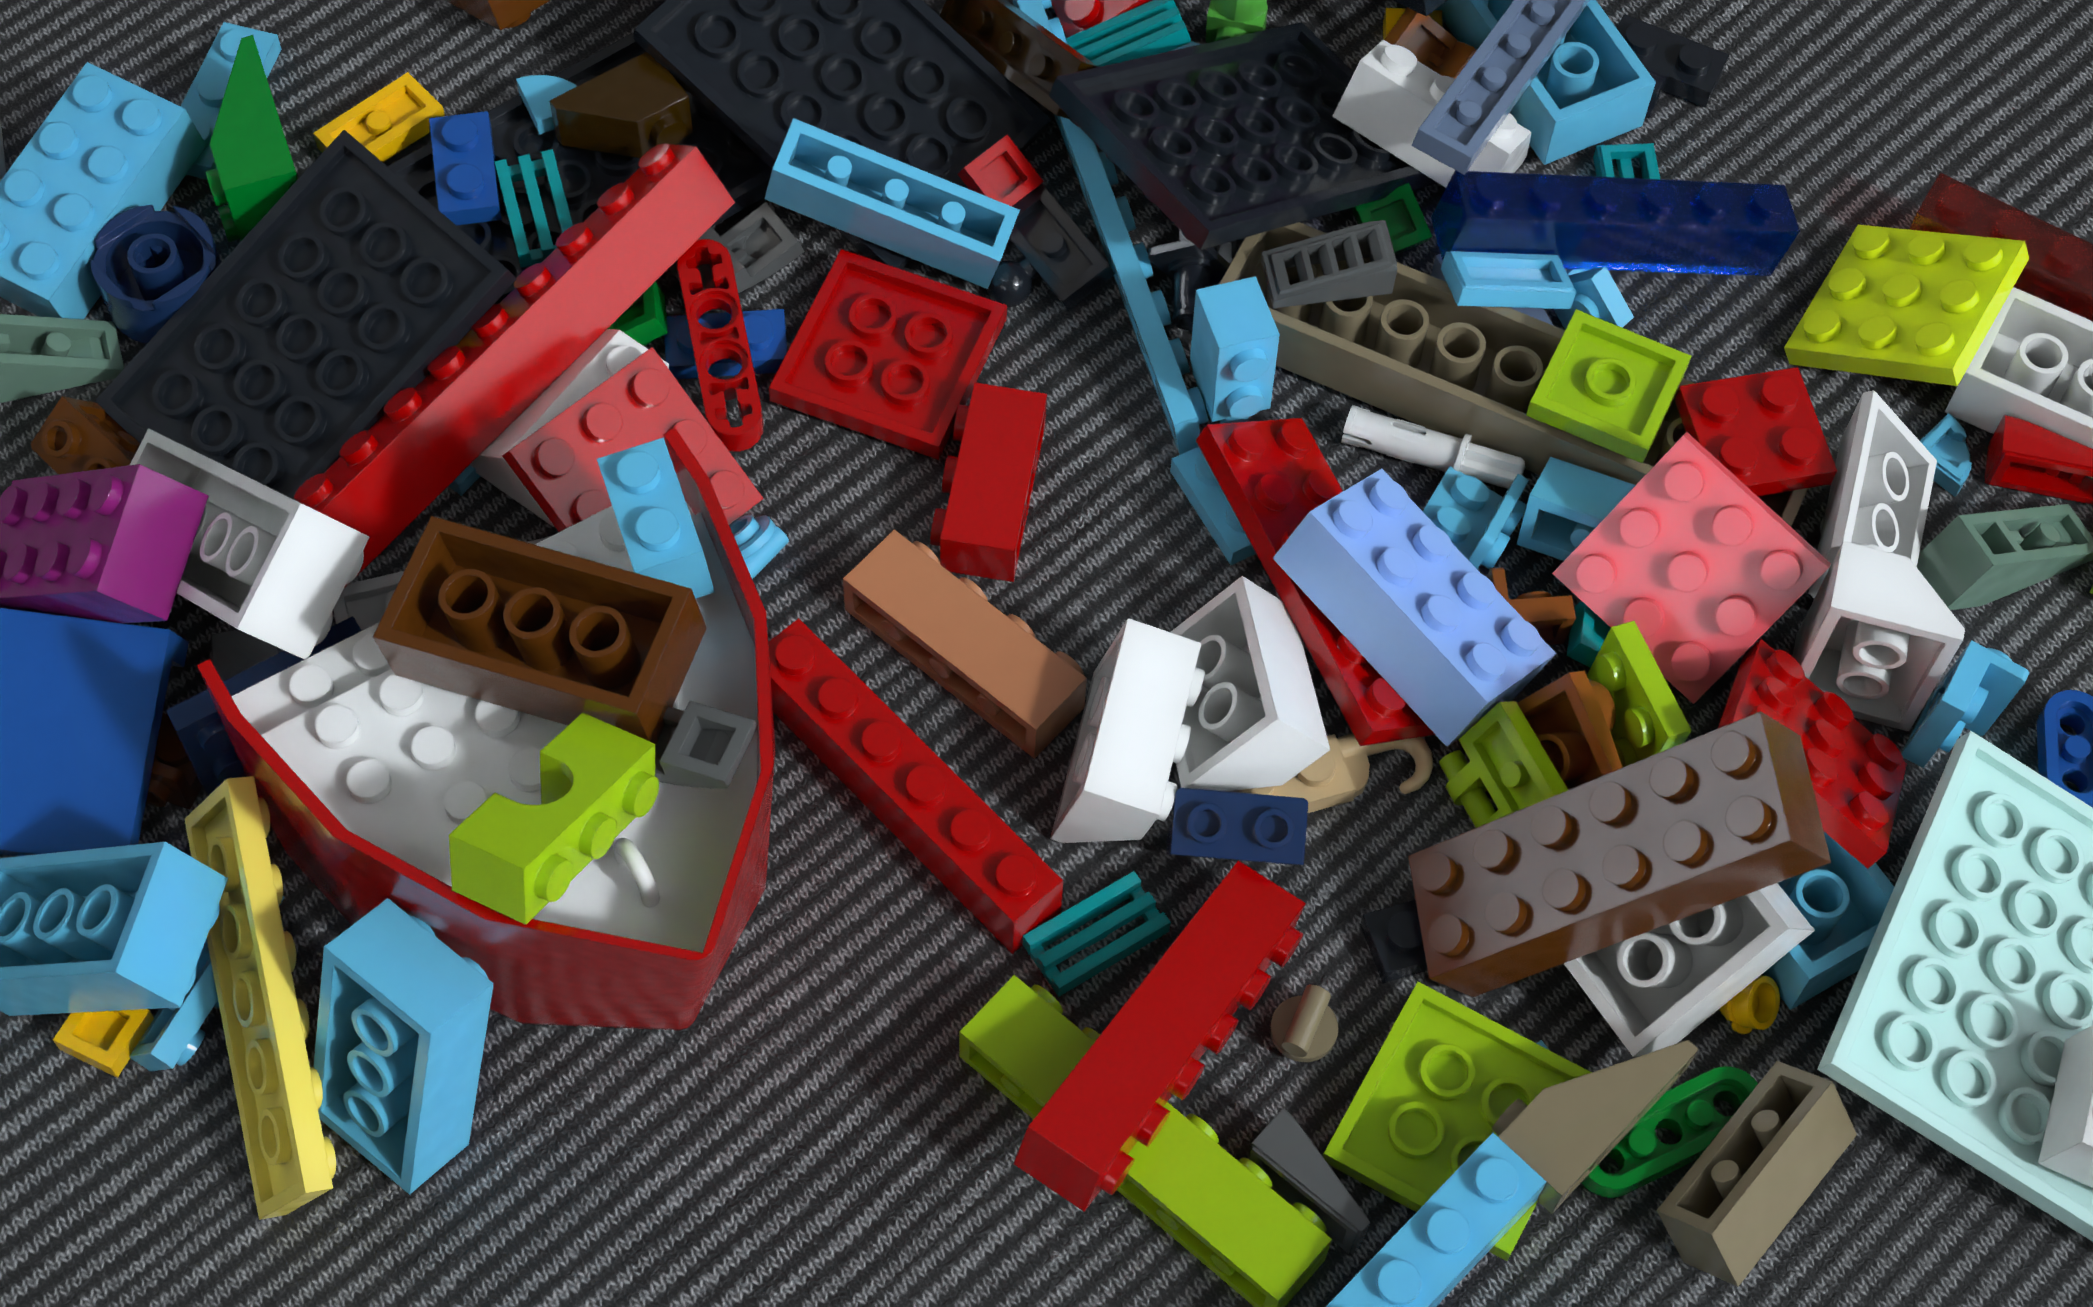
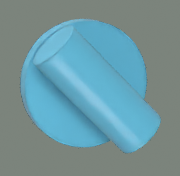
(758, 541)

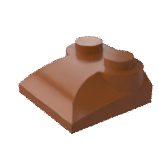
(1575, 727)

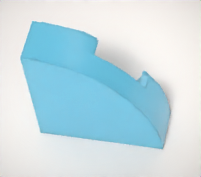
(536, 93)
(1952, 454)

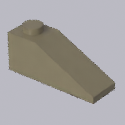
(1584, 1118)

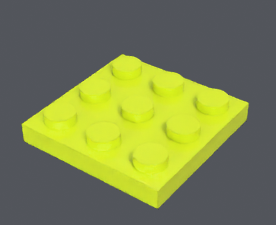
(1907, 304)

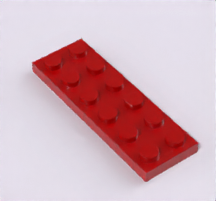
(1272, 482)

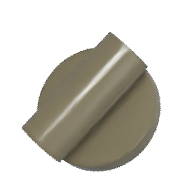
(1305, 1026)

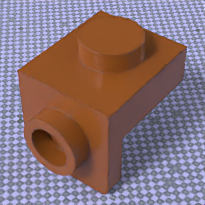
(1430, 43)

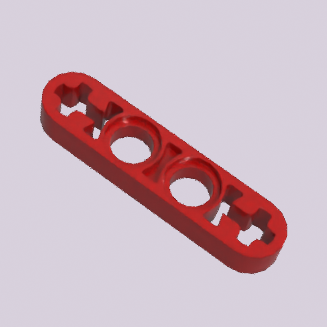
(720, 343)

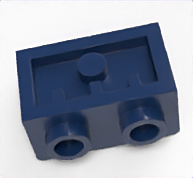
(1238, 826)

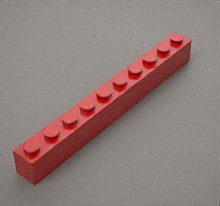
(519, 347)

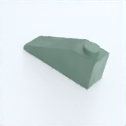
(55, 354)
(2003, 552)

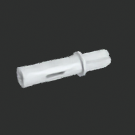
(1429, 447)

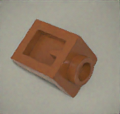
(1548, 614)

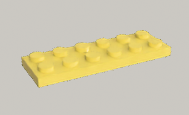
(259, 1004)

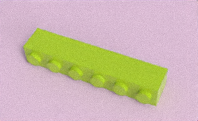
(1180, 1181)

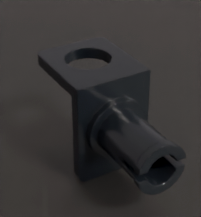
(1190, 271)

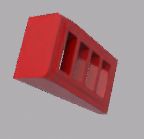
(2039, 461)

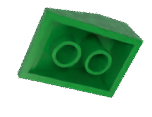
(248, 147)

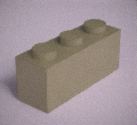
(1757, 1172)

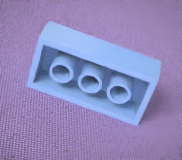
(1413, 605)

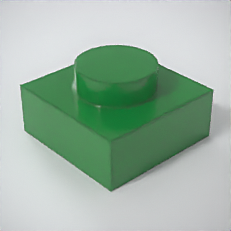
(1402, 215)
(645, 317)

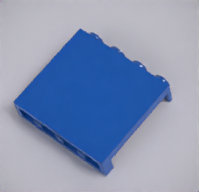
(78, 729)

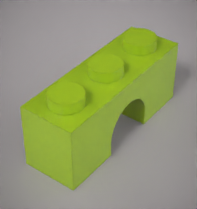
(528, 854)

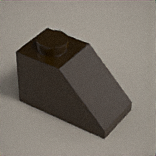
(624, 110)

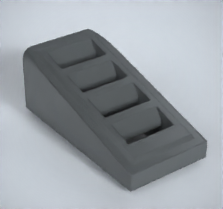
(1347, 244)
(1305, 1177)

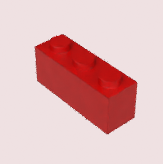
(990, 481)

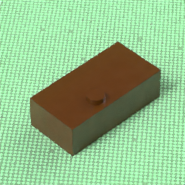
(540, 630)

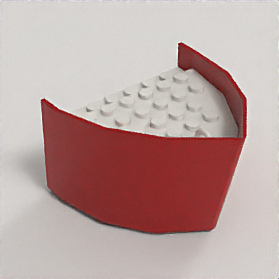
(382, 768)

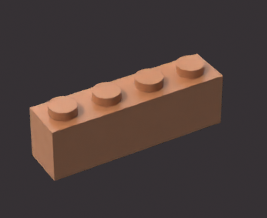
(965, 642)

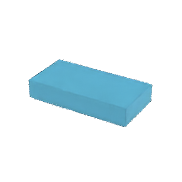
(1508, 280)

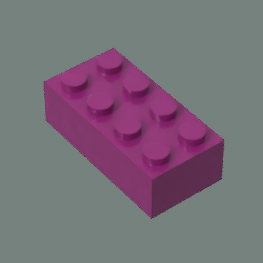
(97, 543)

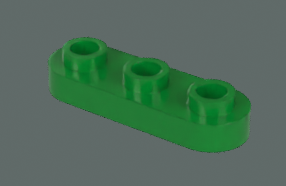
(1689, 1115)

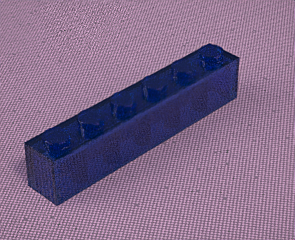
(1619, 222)

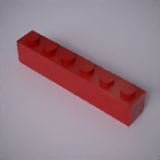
(910, 788)
(1159, 1036)

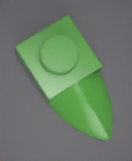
(1235, 18)

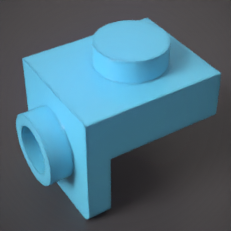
(1597, 297)

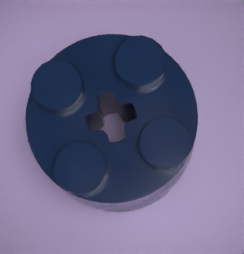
(151, 266)

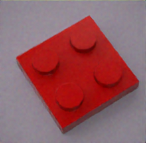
(1760, 430)

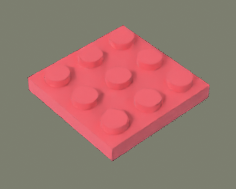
(1692, 566)

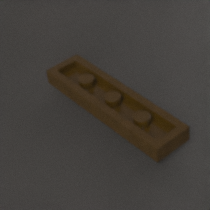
(1015, 46)

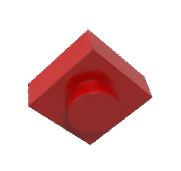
(1001, 173)

